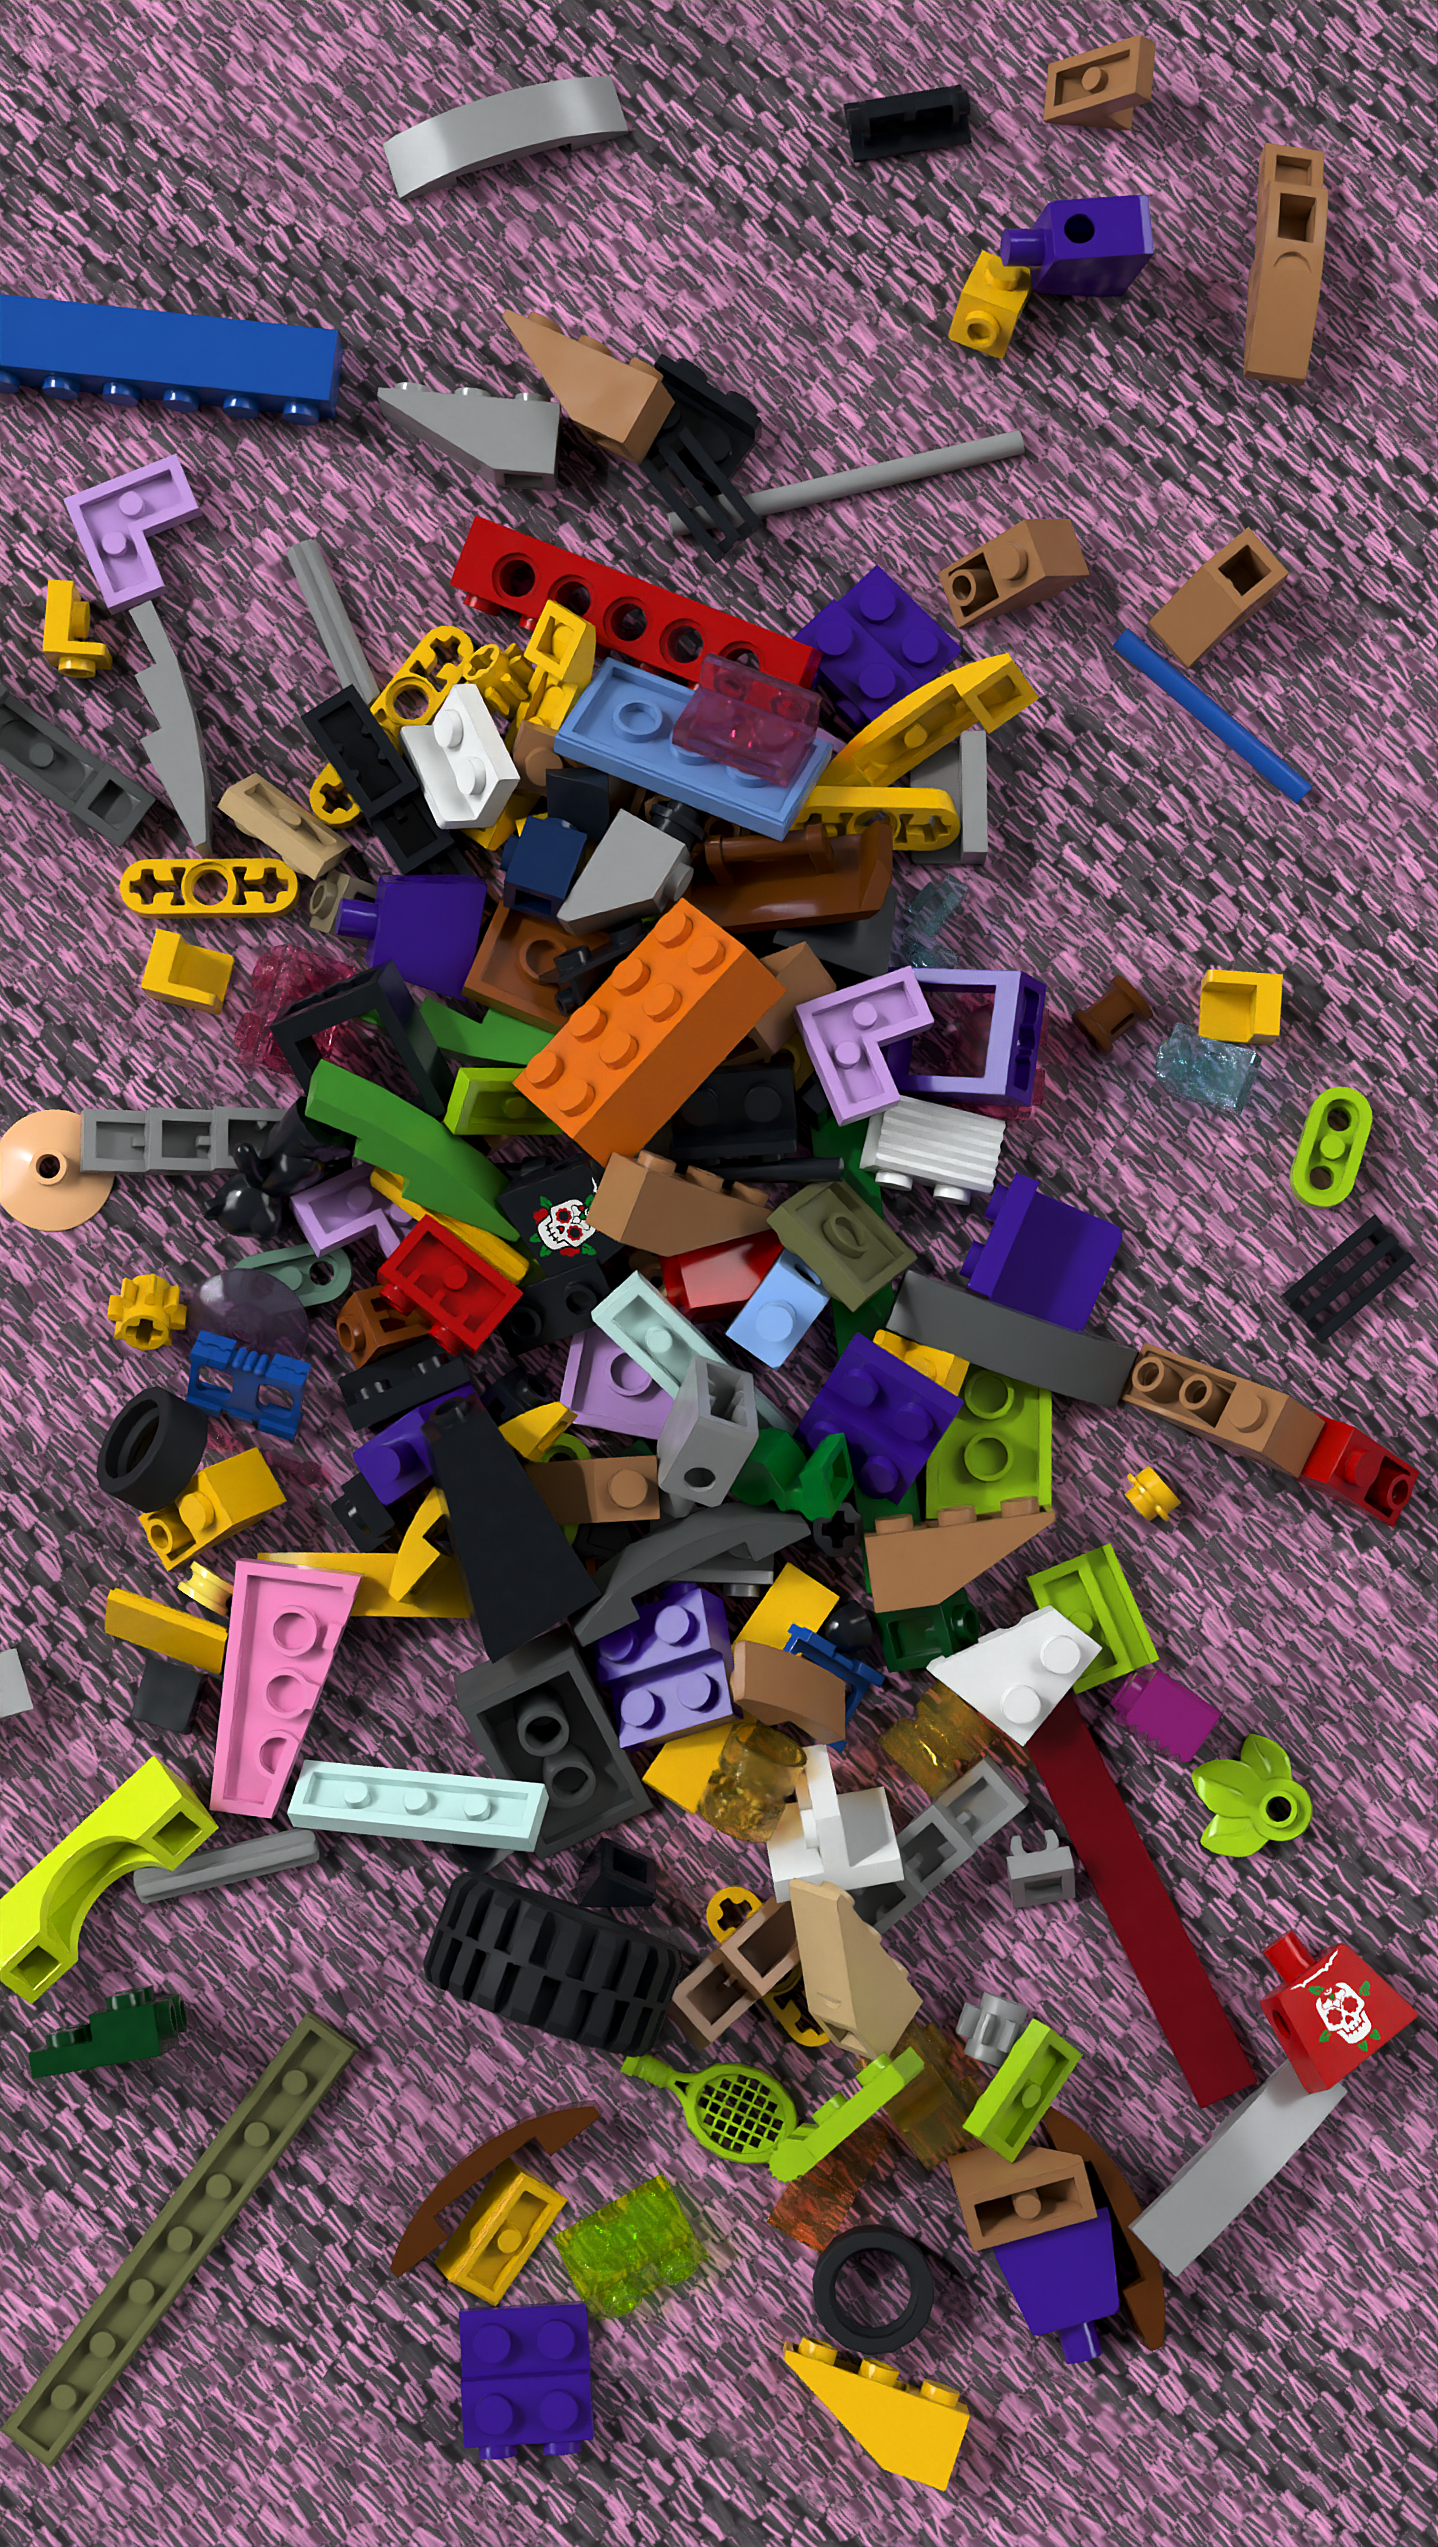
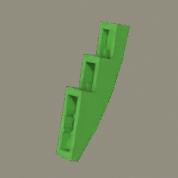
(494, 1043)
(396, 1136)

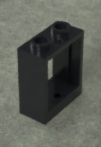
(369, 990)

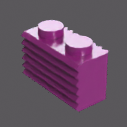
(1163, 1714)

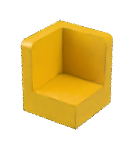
(186, 974)
(1240, 1007)

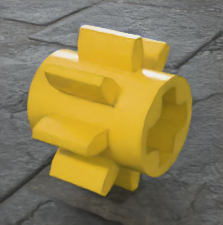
(500, 677)
(147, 1312)

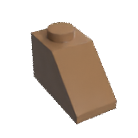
(598, 1489)
(1019, 2198)

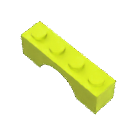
(142, 1824)

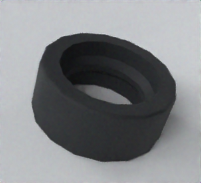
(152, 1449)
(874, 2339)

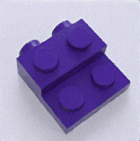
(875, 648)
(887, 1416)
(669, 1669)
(526, 2378)

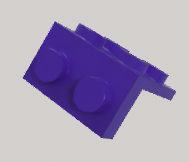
(1041, 1255)

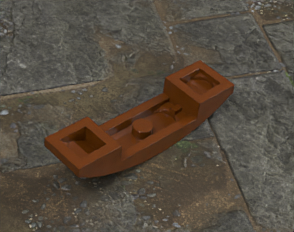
(552, 2129)
(1143, 2291)

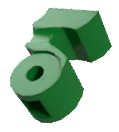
(782, 1473)

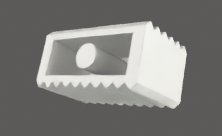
(933, 1148)

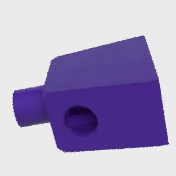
(1084, 246)
(422, 925)
(397, 1458)
(1065, 2282)

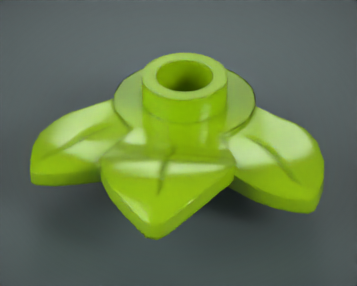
(1242, 1797)

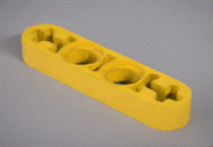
(390, 721)

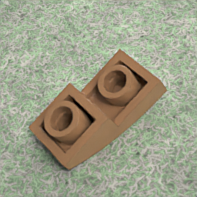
(788, 1688)

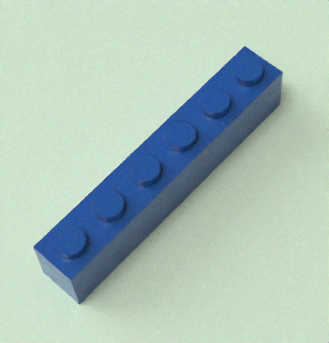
(169, 359)

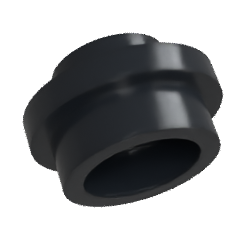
(678, 822)

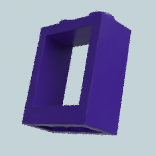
(1011, 1044)

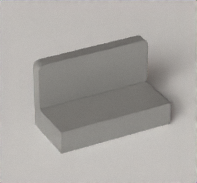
(963, 774)

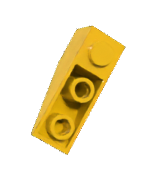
(897, 2423)

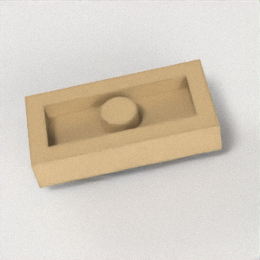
(284, 826)

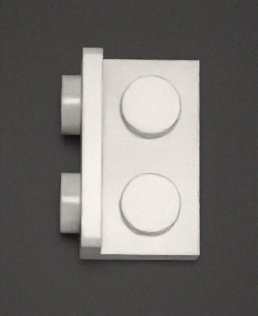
(461, 762)

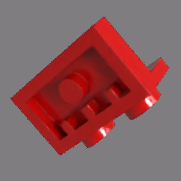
(447, 1288)

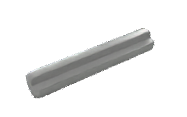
(332, 619)
(228, 1864)

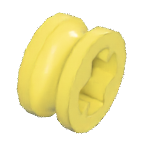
(208, 1588)

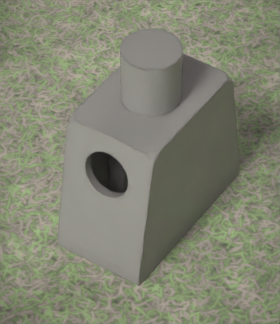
(705, 1436)

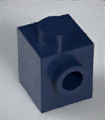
(542, 866)

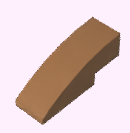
(736, 1973)

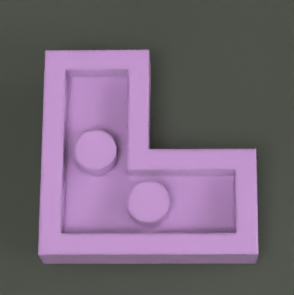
(118, 519)
(846, 1036)
(348, 1210)

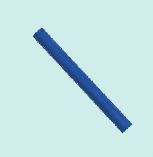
(1212, 716)

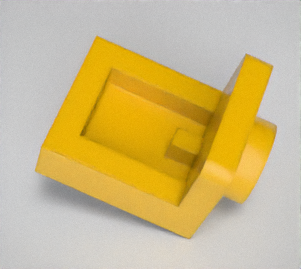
(990, 305)

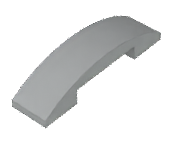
(503, 130)

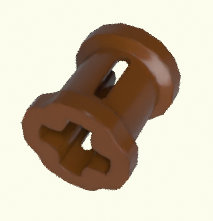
(1112, 1015)

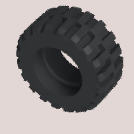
(552, 1965)

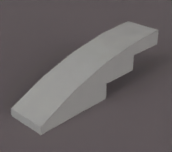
(178, 746)
(171, 1139)
(941, 1841)
(1232, 2167)

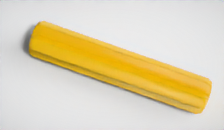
(483, 1243)

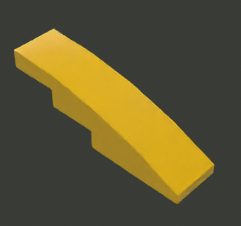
(687, 1762)

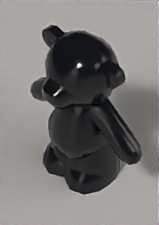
(293, 1158)

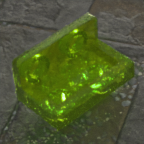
(631, 2249)

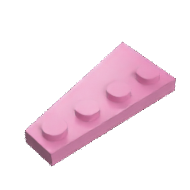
(276, 1665)

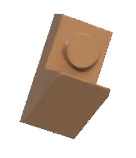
(1101, 85)

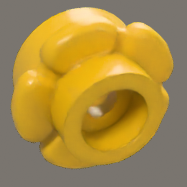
(1151, 1495)

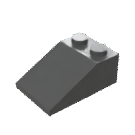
(550, 1725)

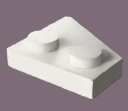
(1019, 1671)

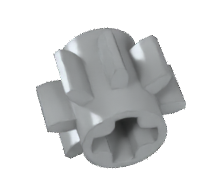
(992, 2028)

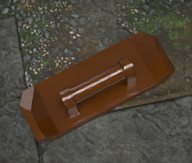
(793, 883)

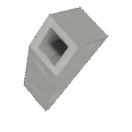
(496, 438)

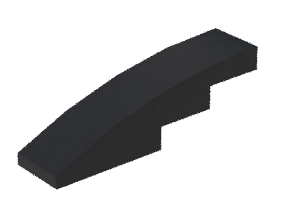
(383, 787)

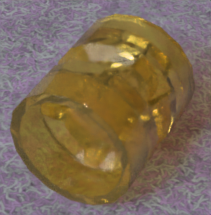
(938, 1737)
(752, 1777)

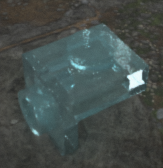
(933, 911)
(1206, 1070)

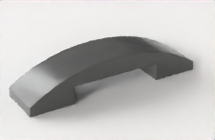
(69, 773)
(1010, 1340)
(676, 1549)

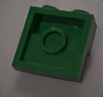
(126, 2030)

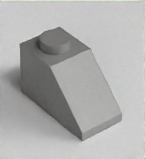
(627, 877)

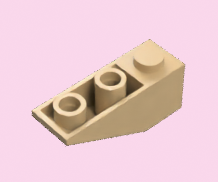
(848, 1977)

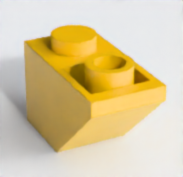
(213, 1508)

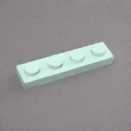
(666, 1342)
(418, 1805)

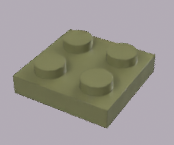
(841, 1241)

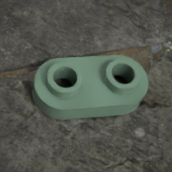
(294, 1268)

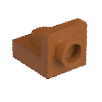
(373, 1327)

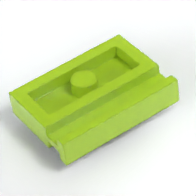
(1100, 1603)

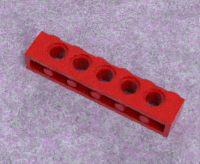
(496, 552)

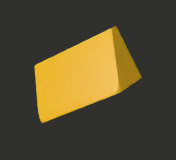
(166, 1630)
(500, 2232)

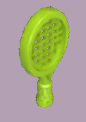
(663, 2075)

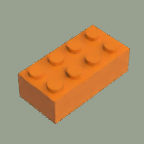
(650, 1034)

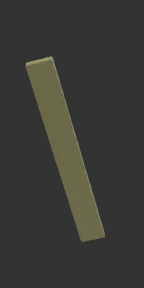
(179, 2239)

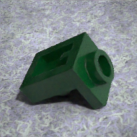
(924, 1633)

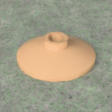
(56, 1201)

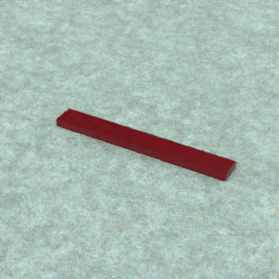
(1138, 1906)

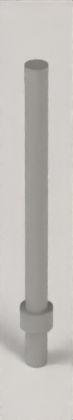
(861, 479)

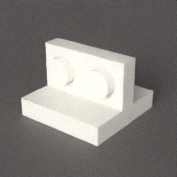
(832, 1835)

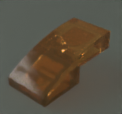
(821, 2198)

